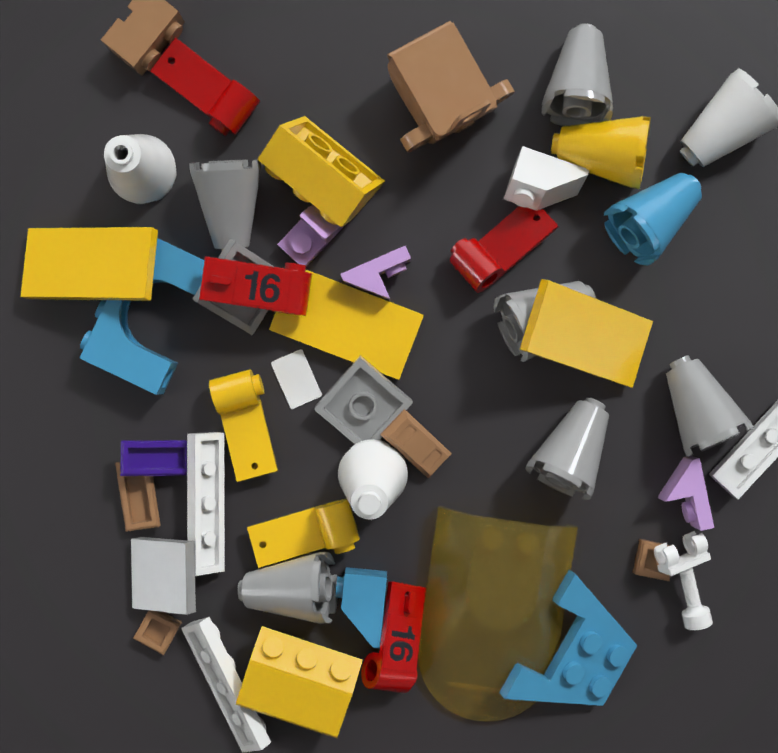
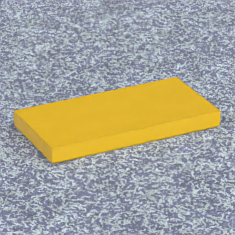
(89, 263)
(353, 325)
(586, 333)

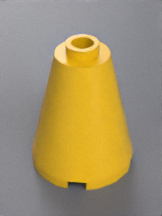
(606, 148)

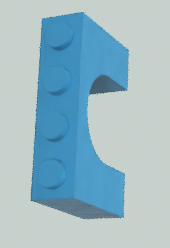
(111, 341)

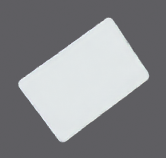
(296, 379)

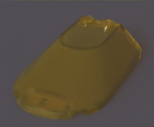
(490, 608)

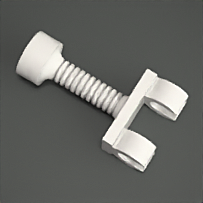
(670, 563)

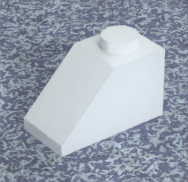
(543, 180)

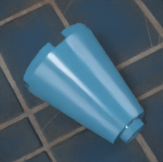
(652, 217)

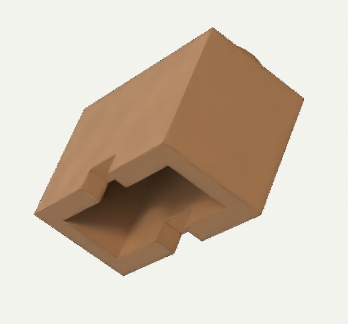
(144, 33)

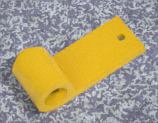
(244, 423)
(304, 532)

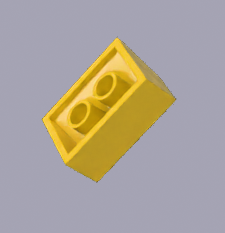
(320, 170)
(299, 682)

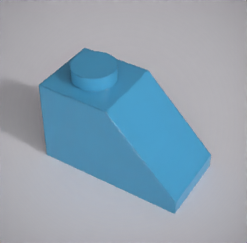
(364, 600)

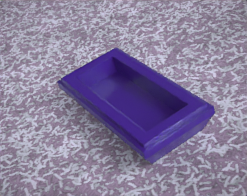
(153, 458)

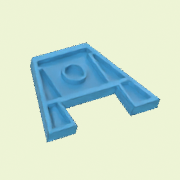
(587, 659)

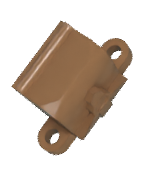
(442, 85)

